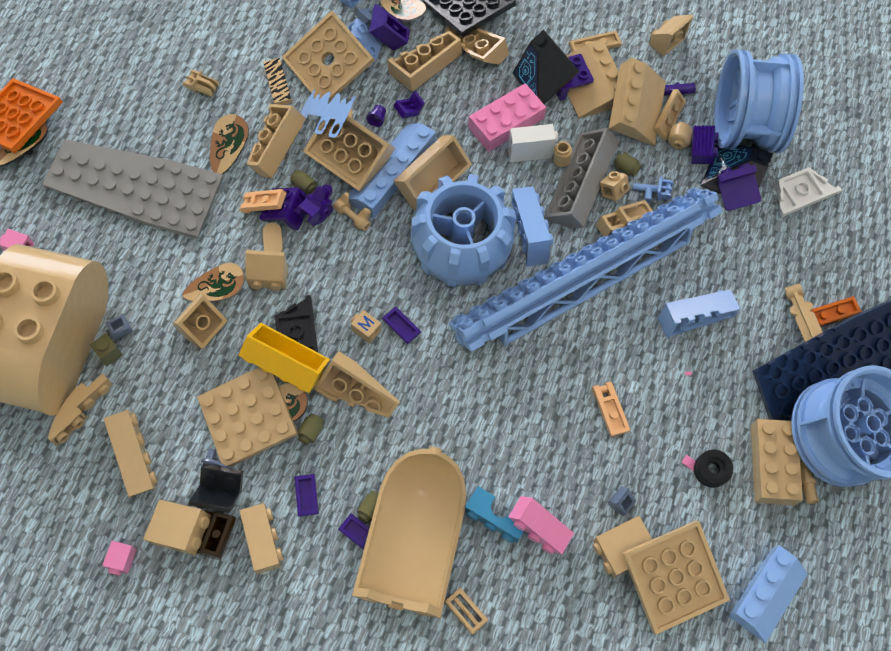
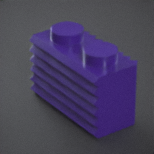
(703, 144)

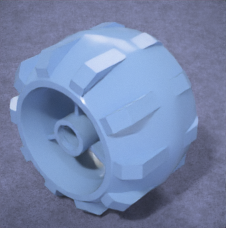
(462, 260)

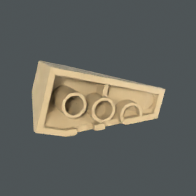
(350, 382)

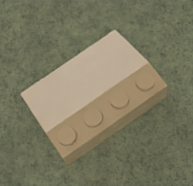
(600, 94)
(637, 101)
(351, 155)

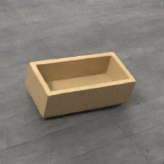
(439, 160)
(775, 463)

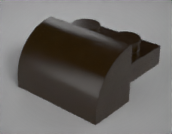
(216, 535)

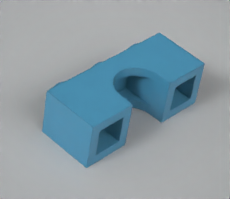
(480, 509)

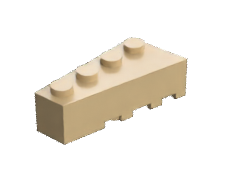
(275, 139)
(130, 452)

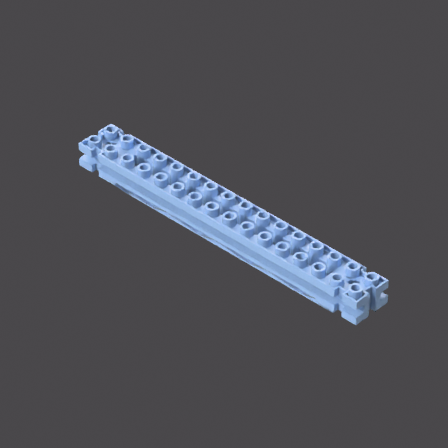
(583, 269)

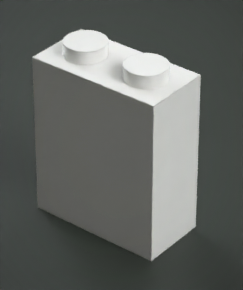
(531, 143)

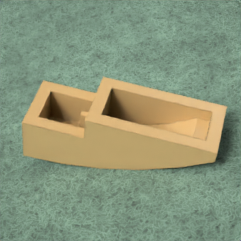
(622, 216)

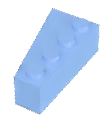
(532, 226)
(697, 312)

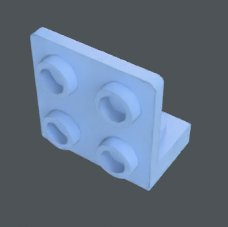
(369, 42)

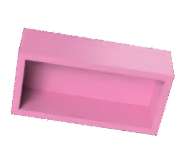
(514, 110)

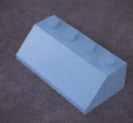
(769, 593)

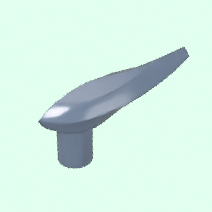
(210, 459)

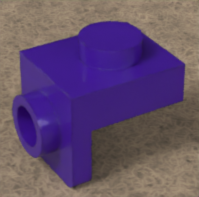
(411, 106)

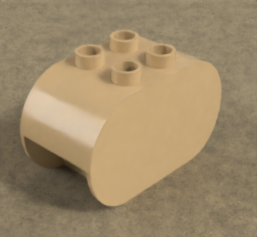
(46, 324)

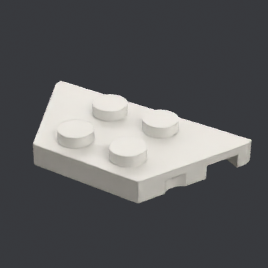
(803, 190)

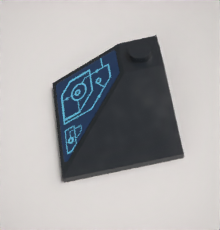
(544, 67)
(733, 159)

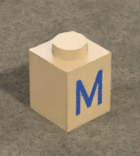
(365, 326)

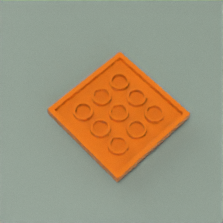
(23, 113)

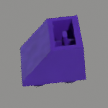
(388, 29)

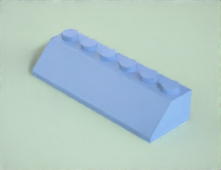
(408, 146)

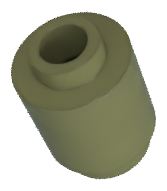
(627, 164)
(303, 181)
(310, 429)
(367, 507)

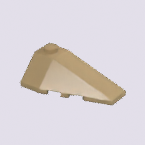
(483, 45)

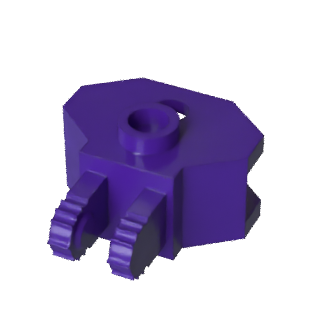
(317, 205)

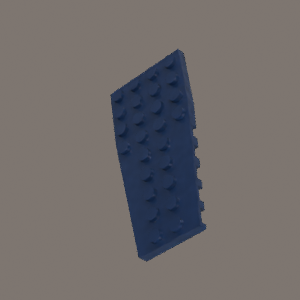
(831, 354)

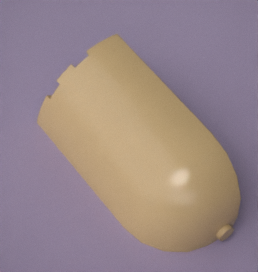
(413, 534)

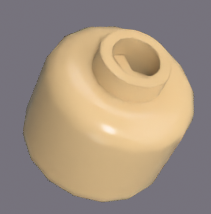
(680, 135)

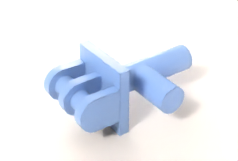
(663, 189)

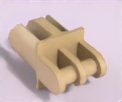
(201, 83)

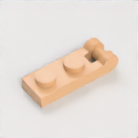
(262, 200)
(611, 409)

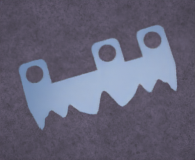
(326, 111)

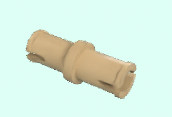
(808, 485)

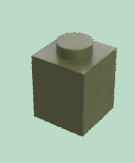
(106, 349)

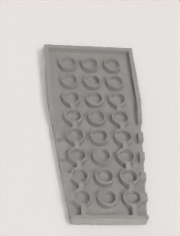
(136, 186)

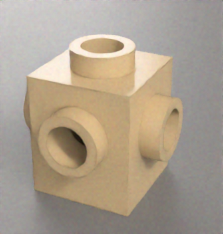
(614, 185)

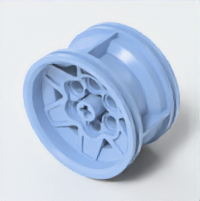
(758, 100)
(844, 425)

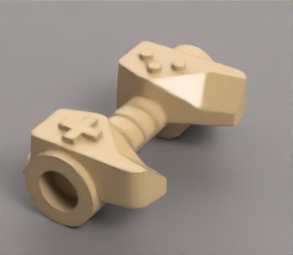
(360, 220)

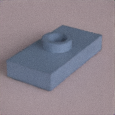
(365, 15)

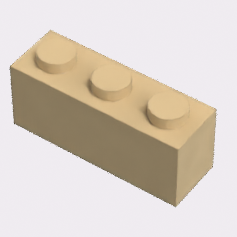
(261, 538)

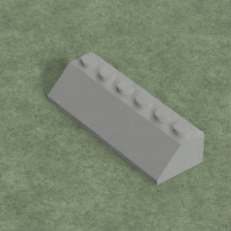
(582, 178)

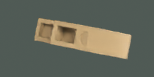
(71, 412)

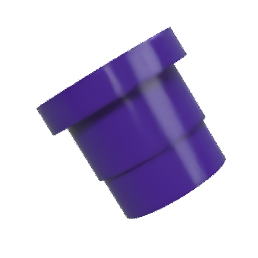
(376, 116)

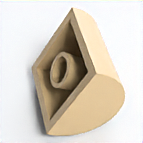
(200, 322)

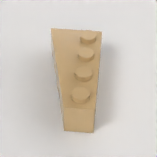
(425, 61)

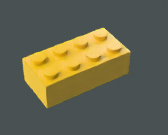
(283, 357)

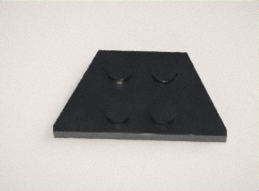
(299, 323)

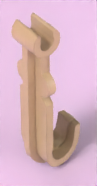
(805, 319)

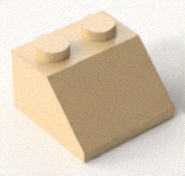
(670, 34)
(266, 269)

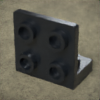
(217, 488)

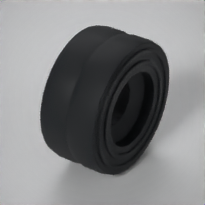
(721, 460)

